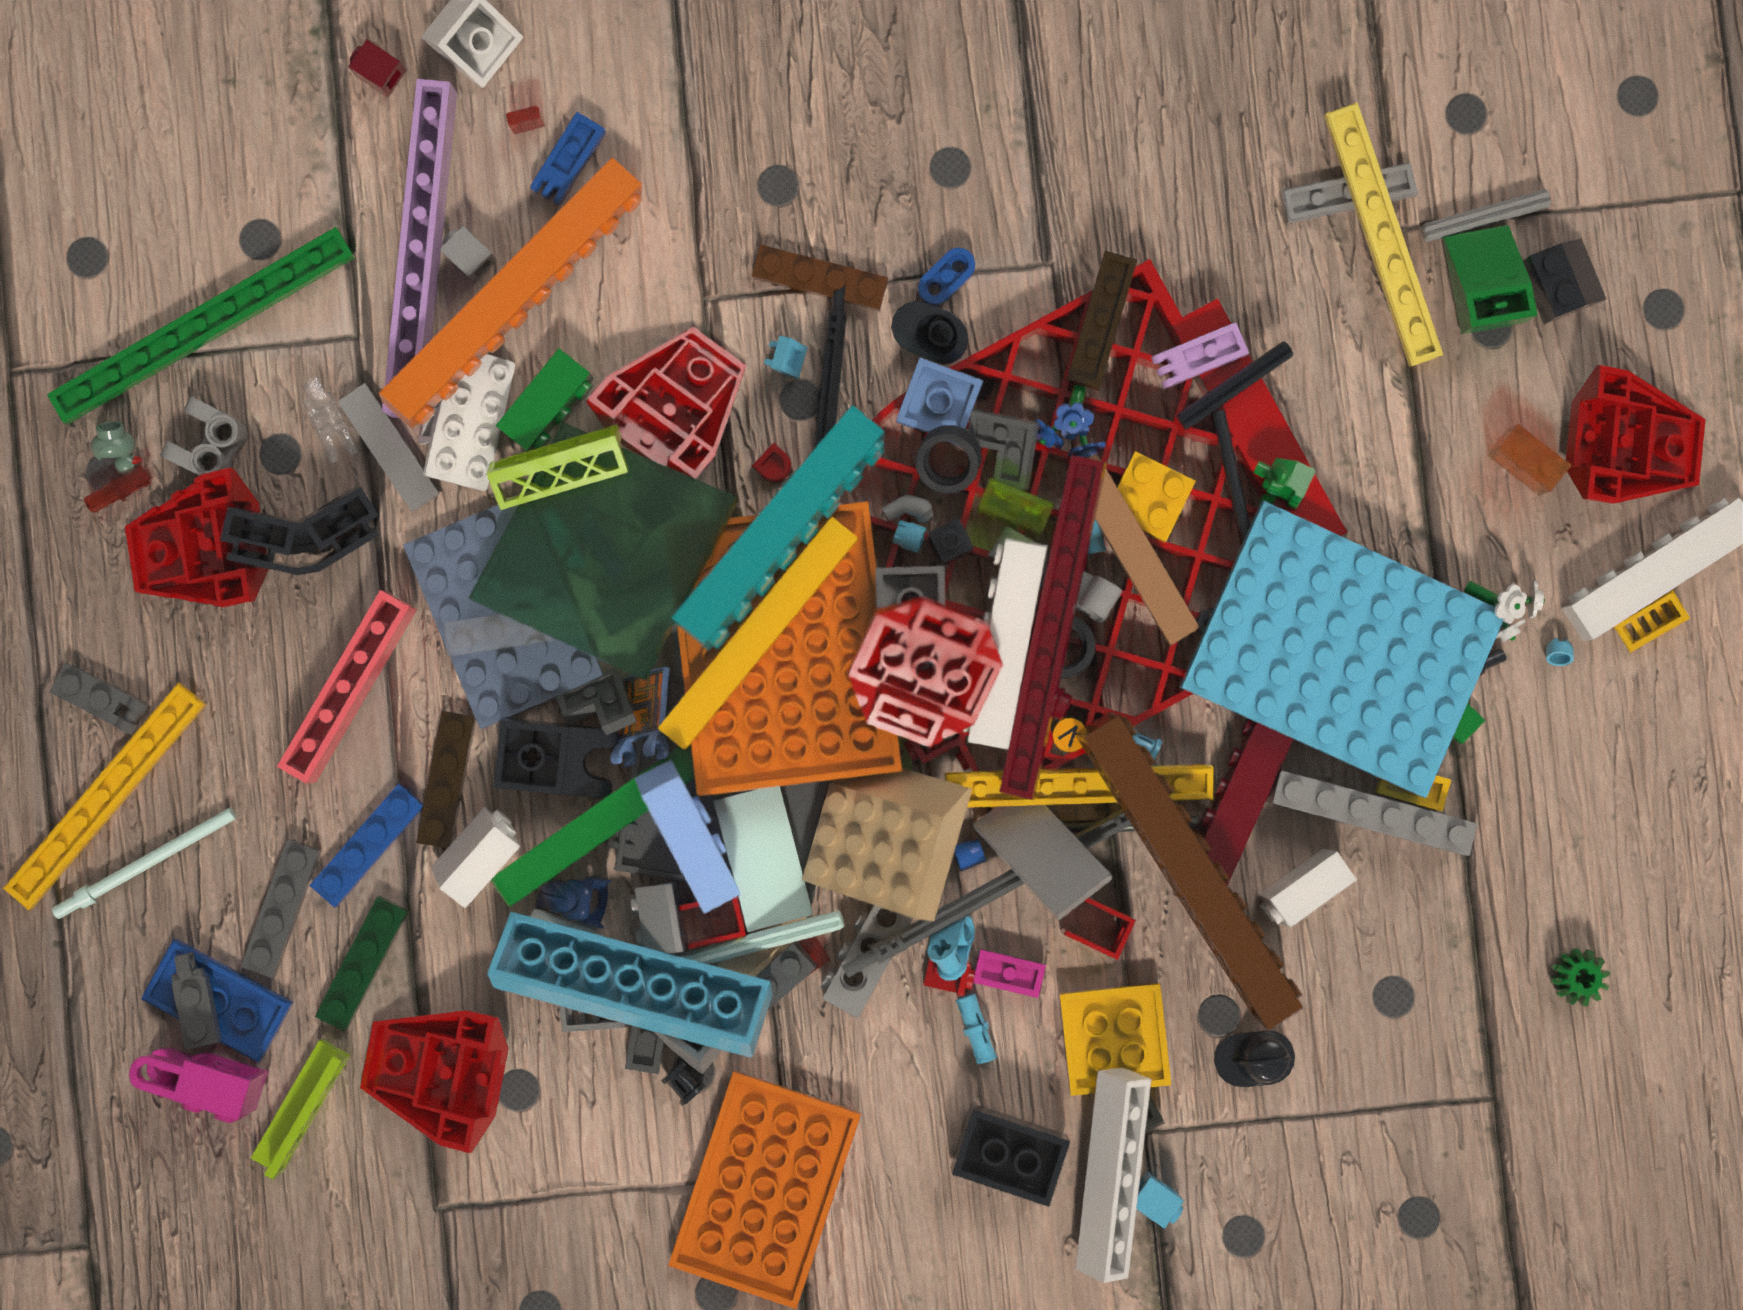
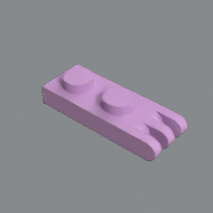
(1201, 355)

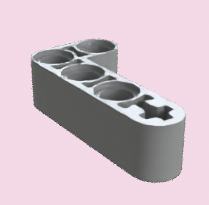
(1095, 595)

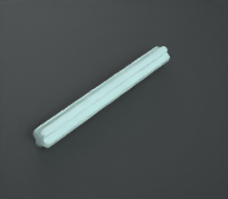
(766, 938)

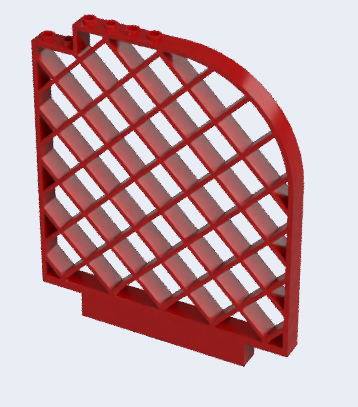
(1256, 435)

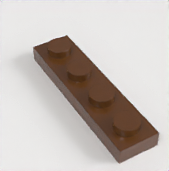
(819, 277)

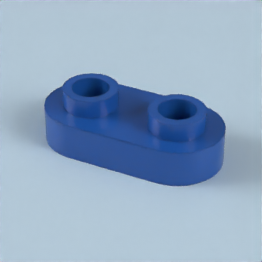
(945, 277)

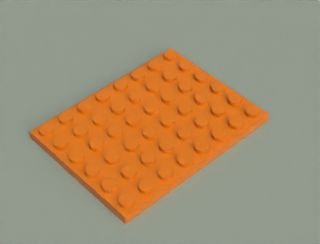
(796, 706)

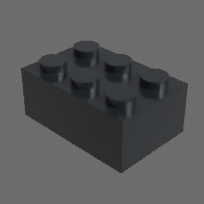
(1010, 1154)

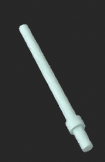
(88, 894)

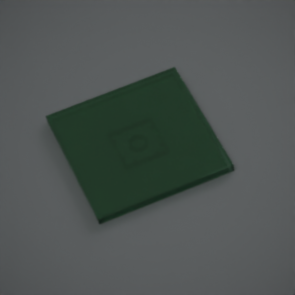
(606, 558)

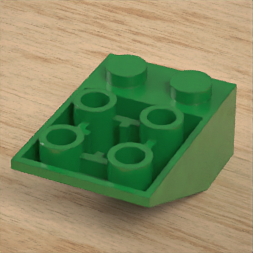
(1488, 280)

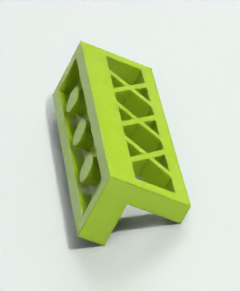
(554, 455)
(300, 1108)

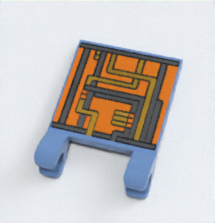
(649, 706)

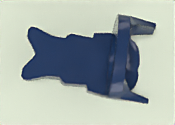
(573, 899)

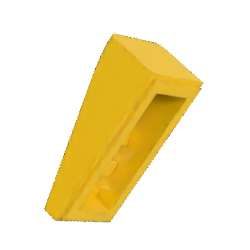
(1679, 617)

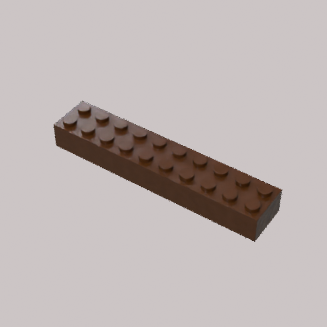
(1189, 871)

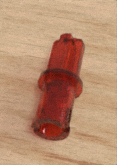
(118, 489)

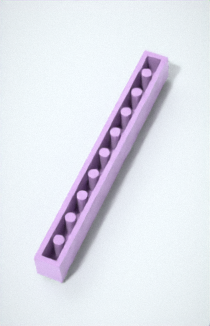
(421, 224)

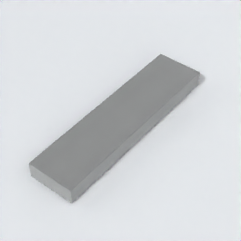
(1333, 195)
(388, 447)

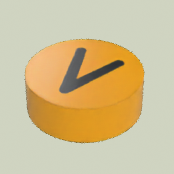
(1064, 734)

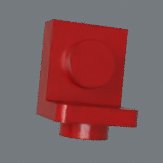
(958, 986)

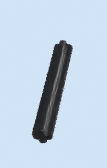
(1234, 385)

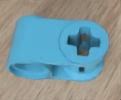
(952, 947)

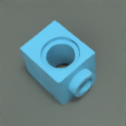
(1158, 1201)

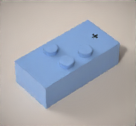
(685, 832)

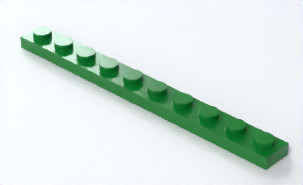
(200, 326)

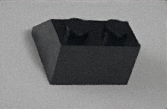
(1563, 280)

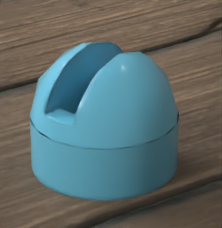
(1559, 652)

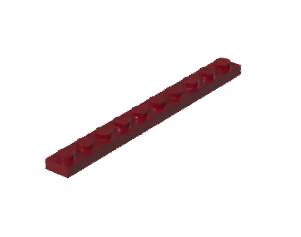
(1053, 627)

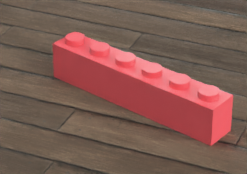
(347, 687)

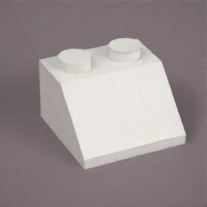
(472, 38)

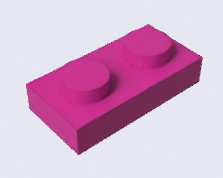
(1009, 973)

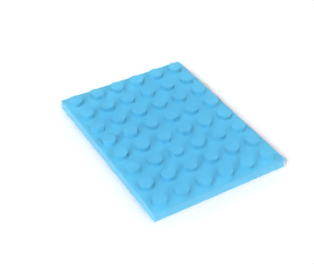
(1342, 649)

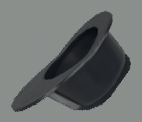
(930, 332)
(1254, 1058)

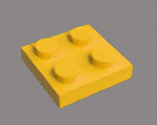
(1154, 494)

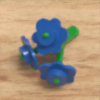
(1072, 422)

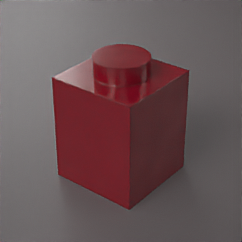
(376, 67)

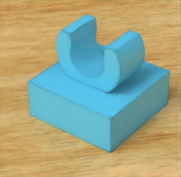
(787, 357)

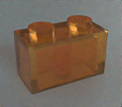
(1529, 460)

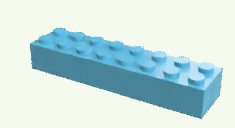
(631, 984)

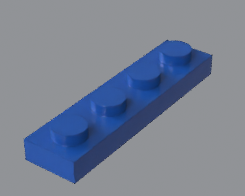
(367, 845)

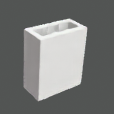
(476, 856)
(1306, 888)

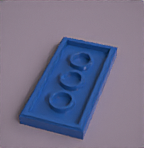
(244, 1008)

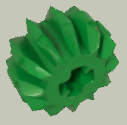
(1590, 984)

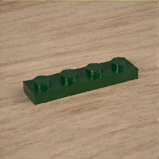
(362, 963)

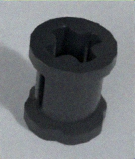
(683, 1083)

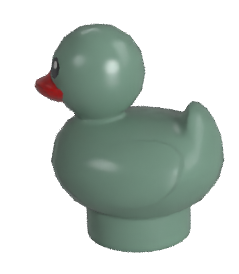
(116, 443)

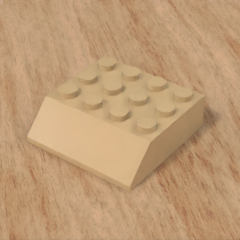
(888, 840)

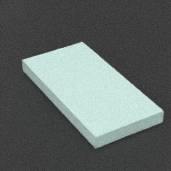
(763, 858)

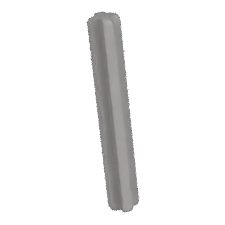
(1486, 215)

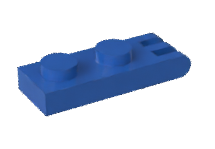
(568, 157)

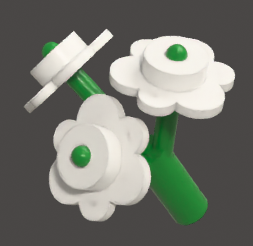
(1509, 605)

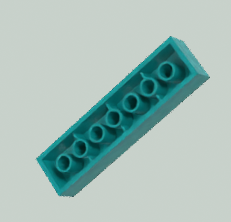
(780, 529)

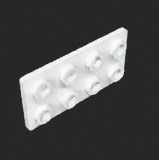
(463, 428)

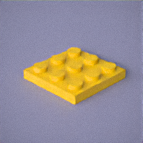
(1114, 1031)

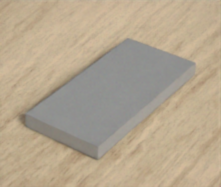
(1044, 855)

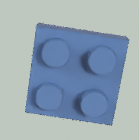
(938, 398)

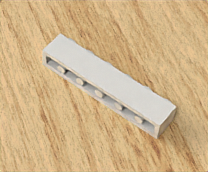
(1657, 571)
(1010, 626)
(1113, 1174)

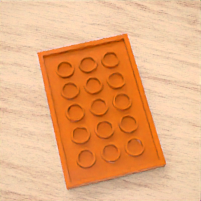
(764, 1189)

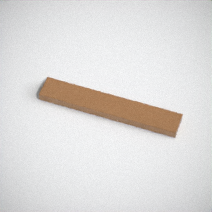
(1142, 563)

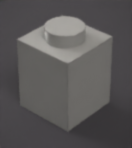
(467, 253)

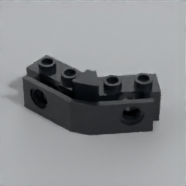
(301, 536)

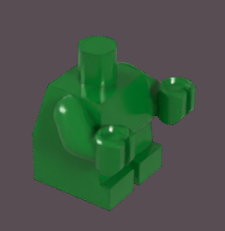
(1284, 480)

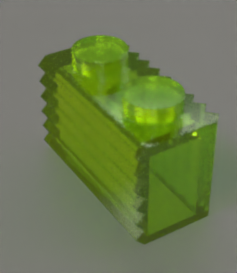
(1015, 507)

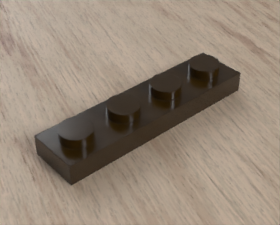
(1101, 320)
(446, 779)

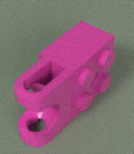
(201, 1082)

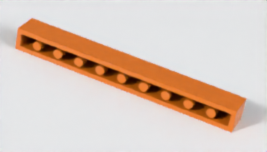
(511, 294)

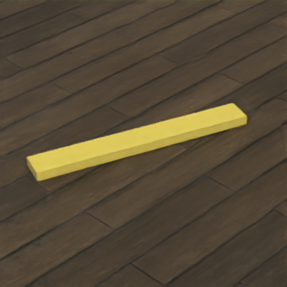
(1383, 234)

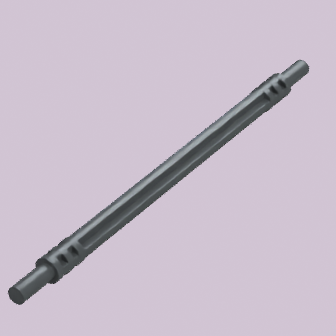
(971, 901)

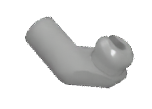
(909, 505)

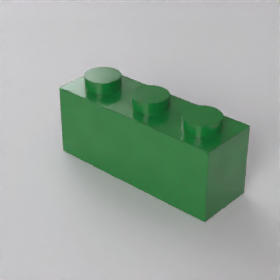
(546, 401)

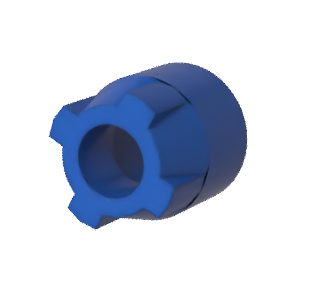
(969, 854)

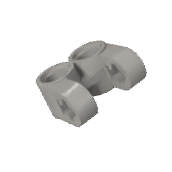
(211, 443)

